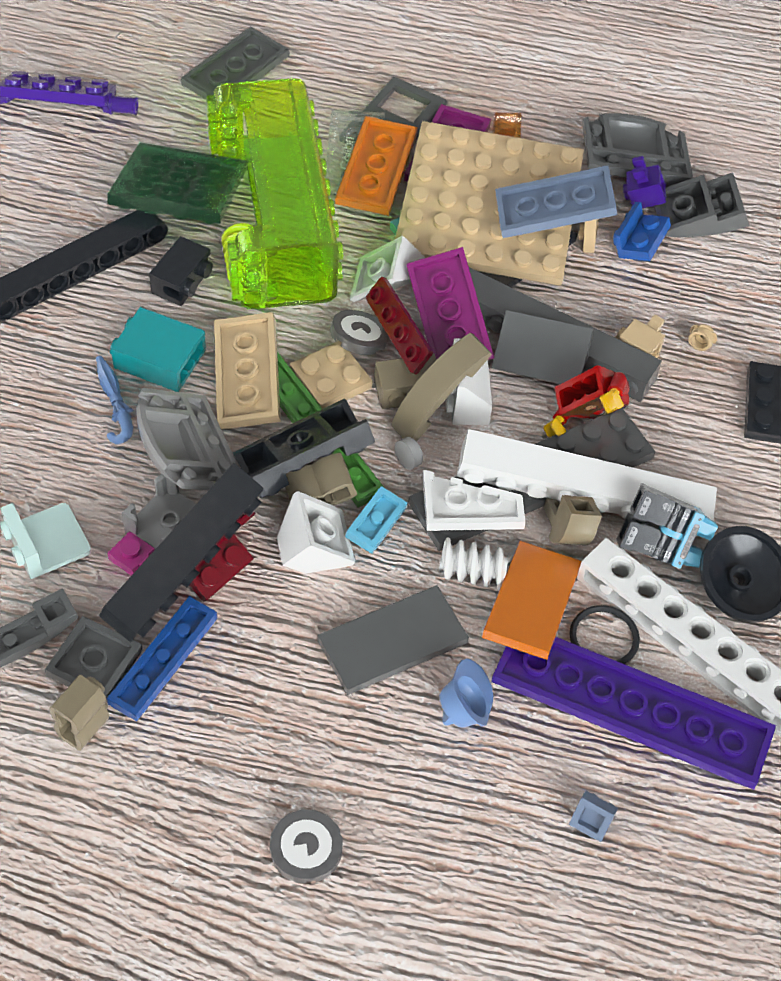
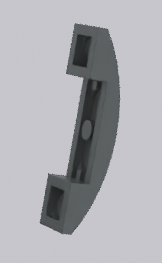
(36, 628)

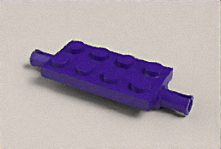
(68, 91)

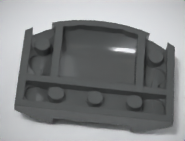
(620, 137)

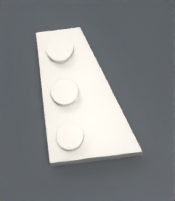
(466, 507)

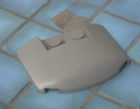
(183, 438)

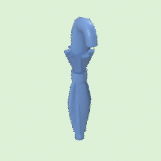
(121, 411)

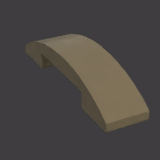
(437, 384)

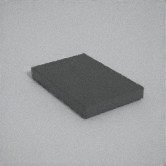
(542, 348)

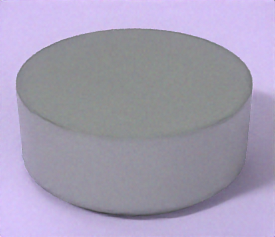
(408, 453)

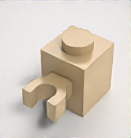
(643, 336)

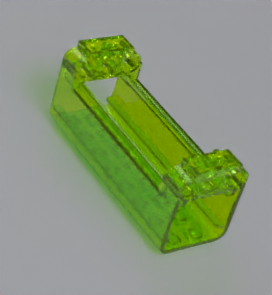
(294, 245)

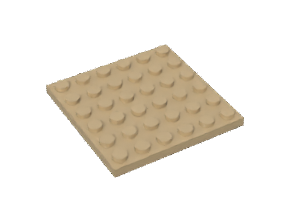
(455, 206)

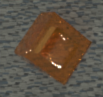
(507, 124)

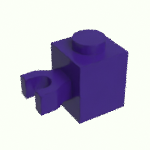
(645, 184)

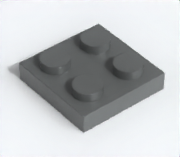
(94, 653)

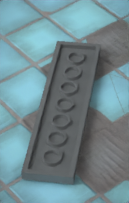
(605, 438)

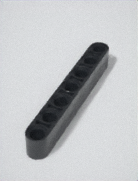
(78, 261)

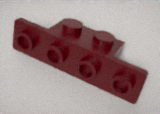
(399, 325)
(223, 567)

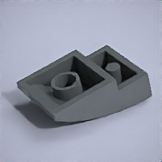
(703, 207)

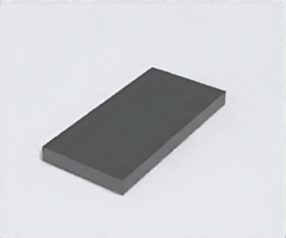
(240, 60)
(392, 639)

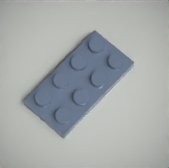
(555, 202)

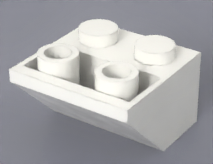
(471, 399)

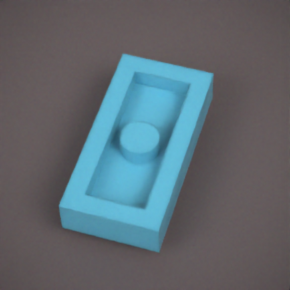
(376, 520)

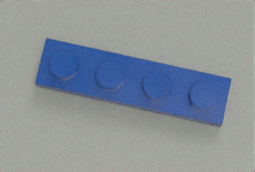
(162, 658)

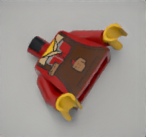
(588, 396)

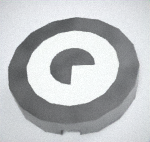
(359, 332)
(306, 846)

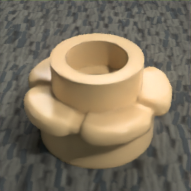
(702, 337)

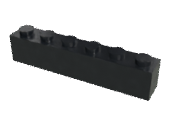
(181, 553)

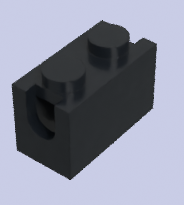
(180, 271)

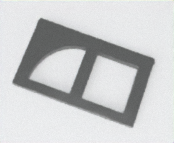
(397, 85)

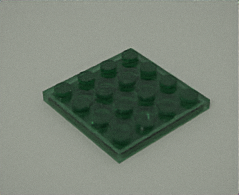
(177, 183)

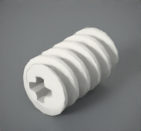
(473, 563)

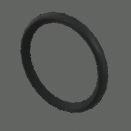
(603, 608)

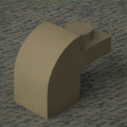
(572, 519)

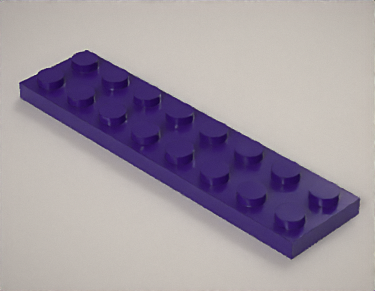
(641, 709)

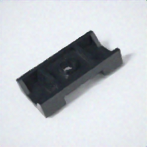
(302, 442)

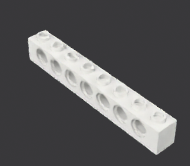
(676, 634)

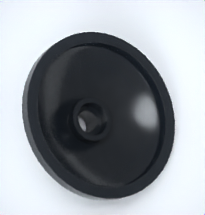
(756, 564)

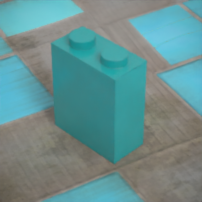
(158, 349)

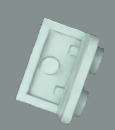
(44, 539)

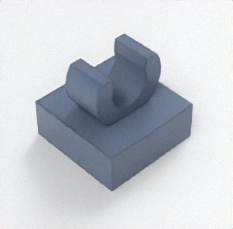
(593, 816)

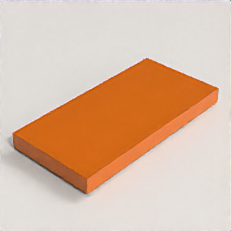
(376, 166)
(532, 600)

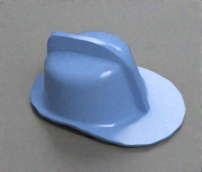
(467, 696)

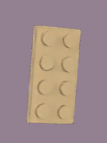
(246, 371)

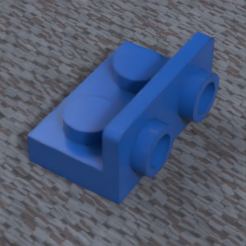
(640, 234)

